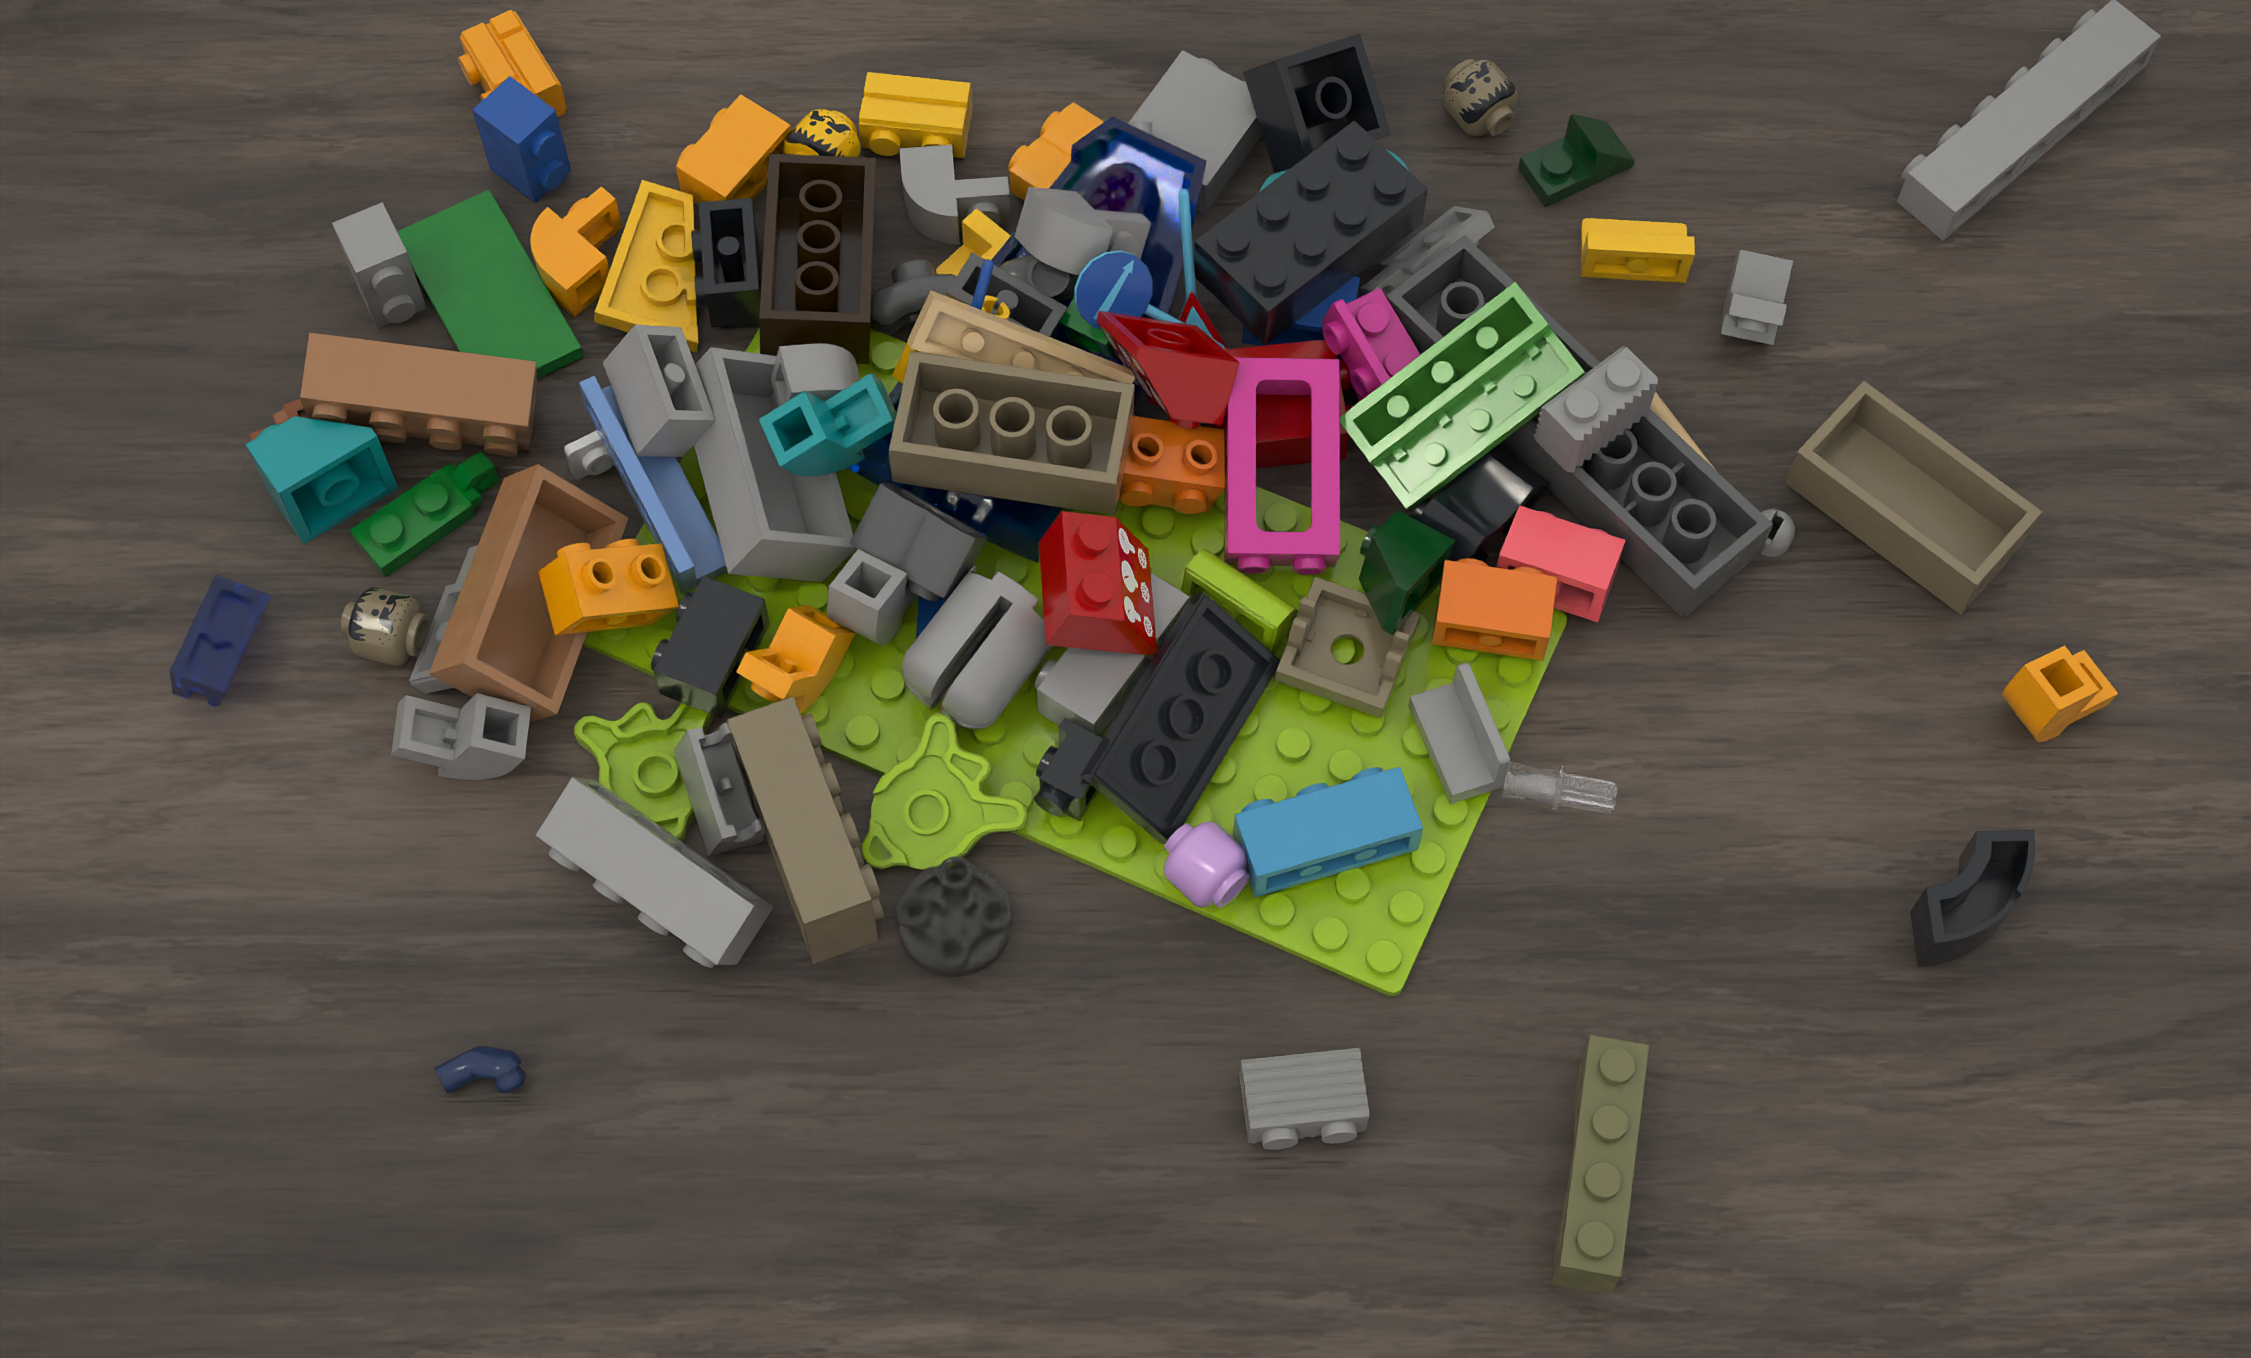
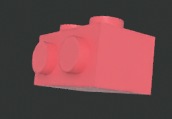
(1577, 555)

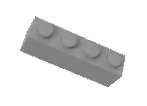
(654, 873)

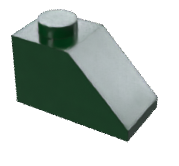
(1401, 567)

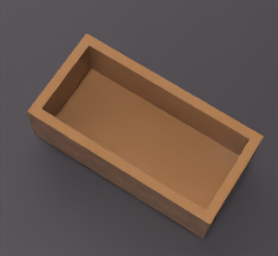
(421, 393)
(501, 625)

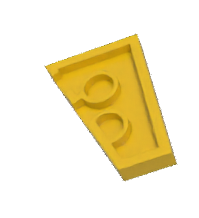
(653, 266)

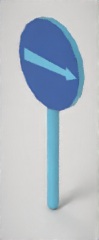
(1118, 285)

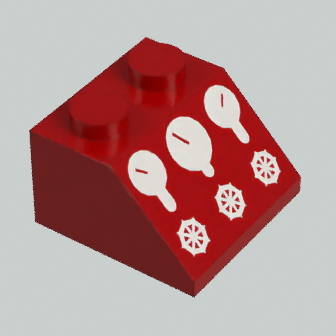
(1174, 366)
(1096, 586)

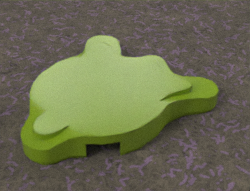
(640, 760)
(935, 804)

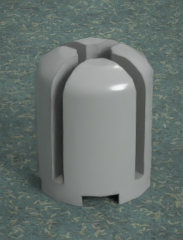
(982, 644)

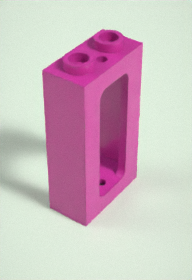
(1244, 542)

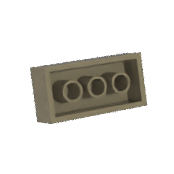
(1012, 433)

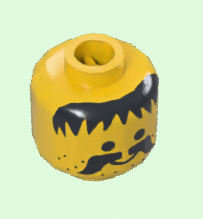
(823, 134)

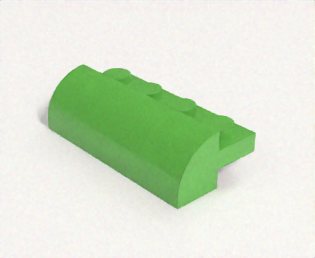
(1461, 397)

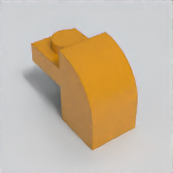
(569, 252)
(799, 657)
(2057, 692)

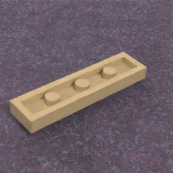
(969, 333)

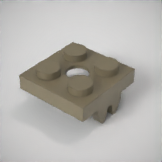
(1334, 613)

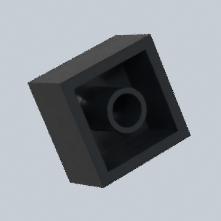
(1314, 97)

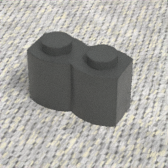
(918, 540)

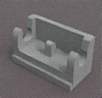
(718, 791)

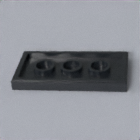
(1181, 718)

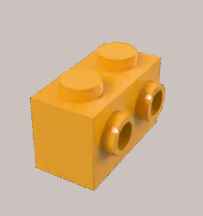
(607, 587)

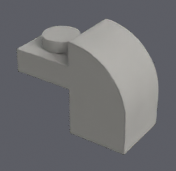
(939, 202)
(1069, 233)
(1756, 297)
(814, 369)
(870, 598)
(465, 743)

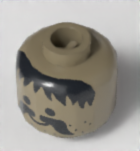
(1480, 97)
(385, 626)

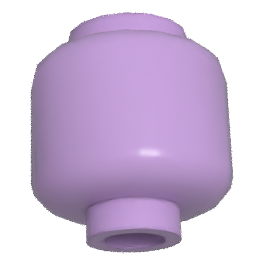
(1206, 864)

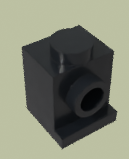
(1060, 769)

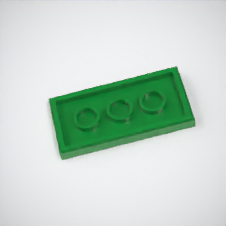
(488, 286)

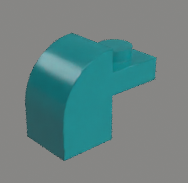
(829, 435)

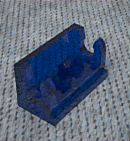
(217, 639)

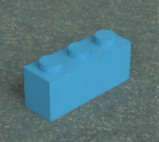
(1327, 830)

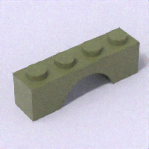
(1602, 1165)

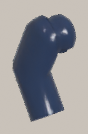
(486, 1063)

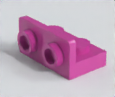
(1368, 340)

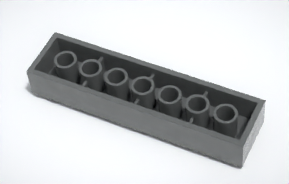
(1676, 512)

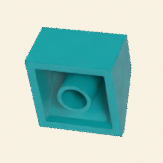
(321, 471)

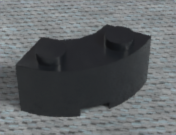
(1482, 502)
(1969, 908)

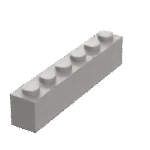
(2027, 118)

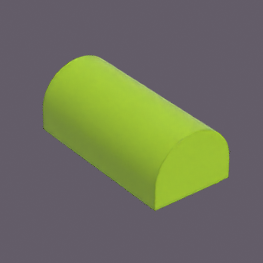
(1242, 598)

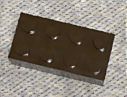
(818, 253)

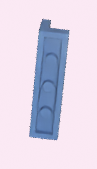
(659, 494)

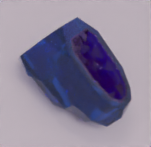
(1119, 189)

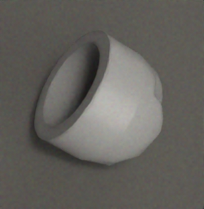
(1784, 535)

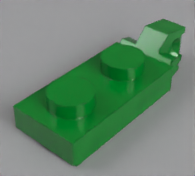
(424, 513)

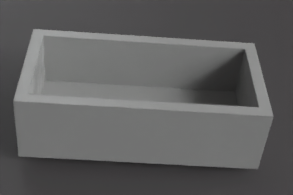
(762, 513)

